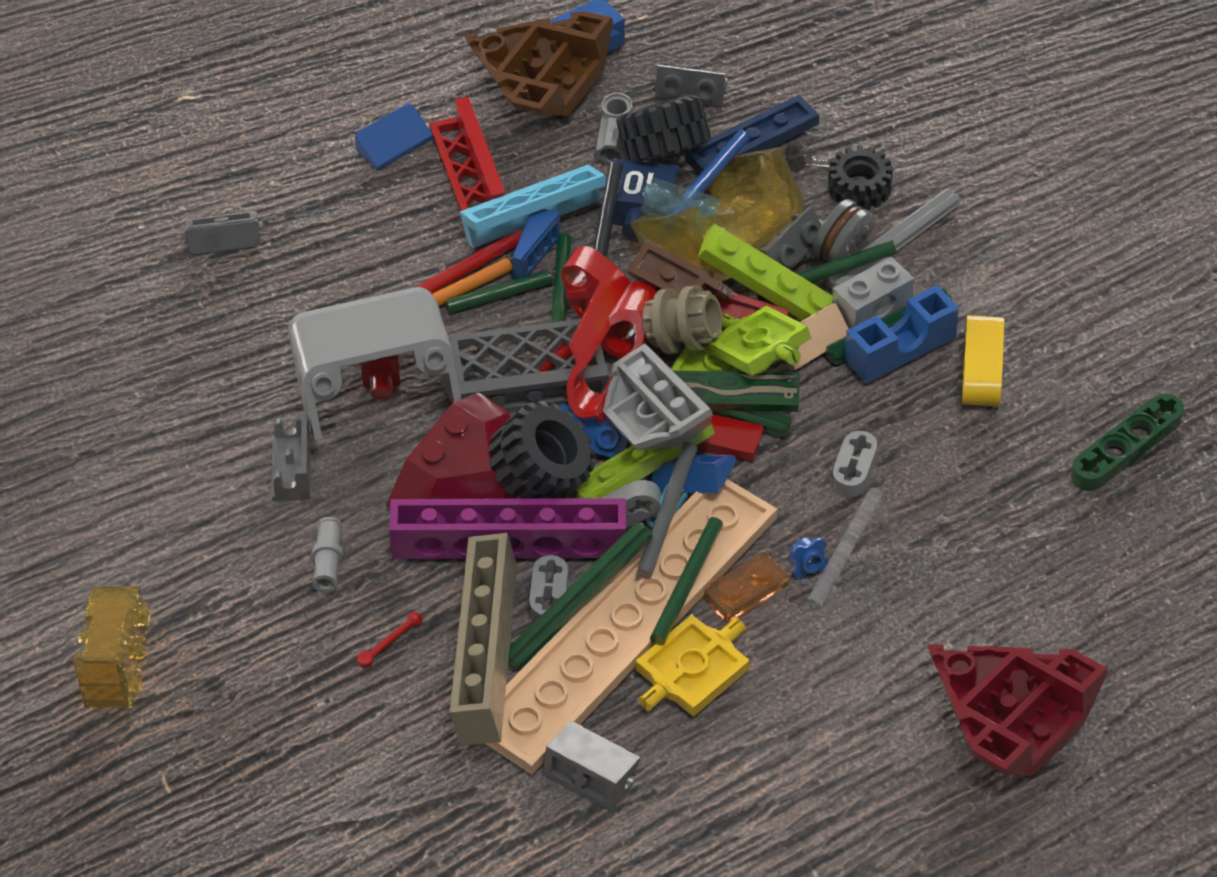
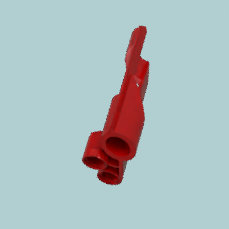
(609, 316)

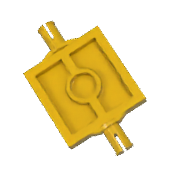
(692, 665)

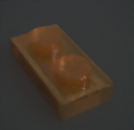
(746, 586)

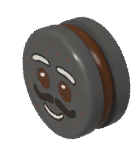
(843, 231)

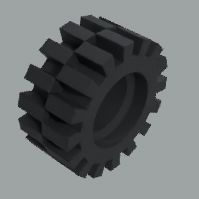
(864, 164)

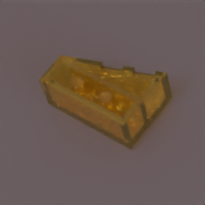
(112, 648)

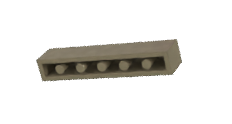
(483, 640)

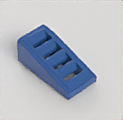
(536, 240)

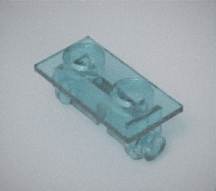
(667, 199)

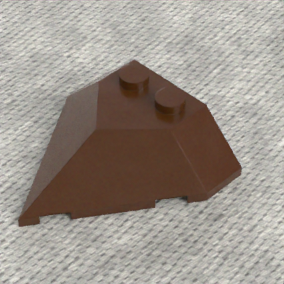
(546, 63)

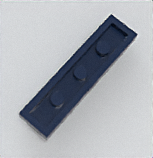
(765, 130)

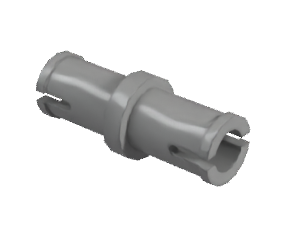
(327, 554)

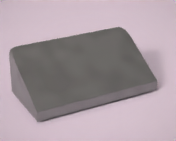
(223, 232)

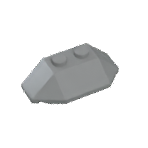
(653, 403)

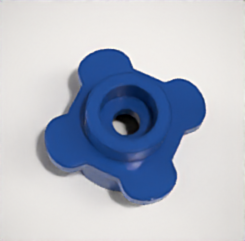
(808, 556)

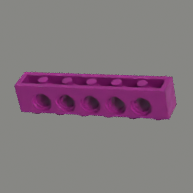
(533, 526)

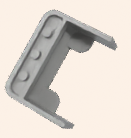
(365, 332)

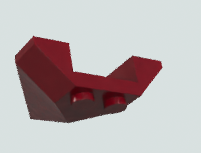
(455, 456)
(1018, 702)

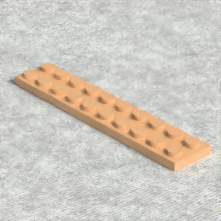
(616, 624)

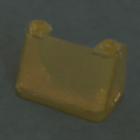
(754, 205)

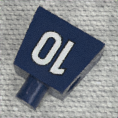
(632, 184)

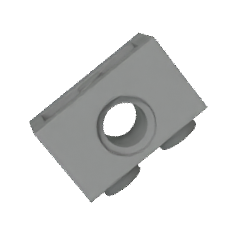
(874, 292)

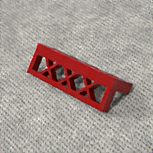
(473, 147)

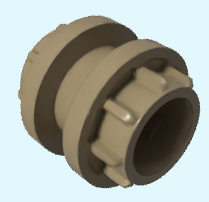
(682, 319)

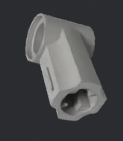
(609, 141)

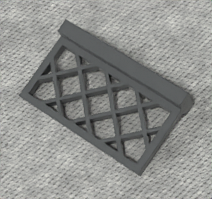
(532, 385)

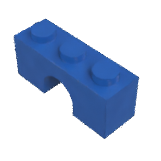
(926, 324)

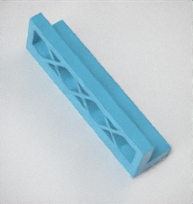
(510, 212)

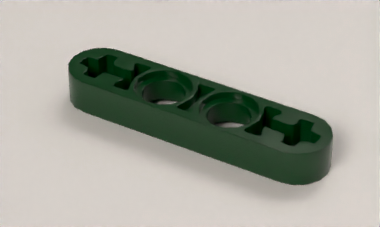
(1131, 444)

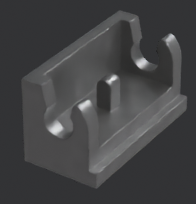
(291, 461)
(590, 765)

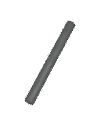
(667, 510)

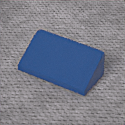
(392, 136)
(705, 475)

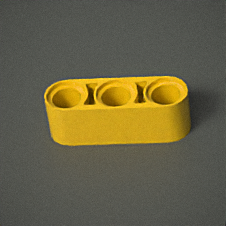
(983, 361)

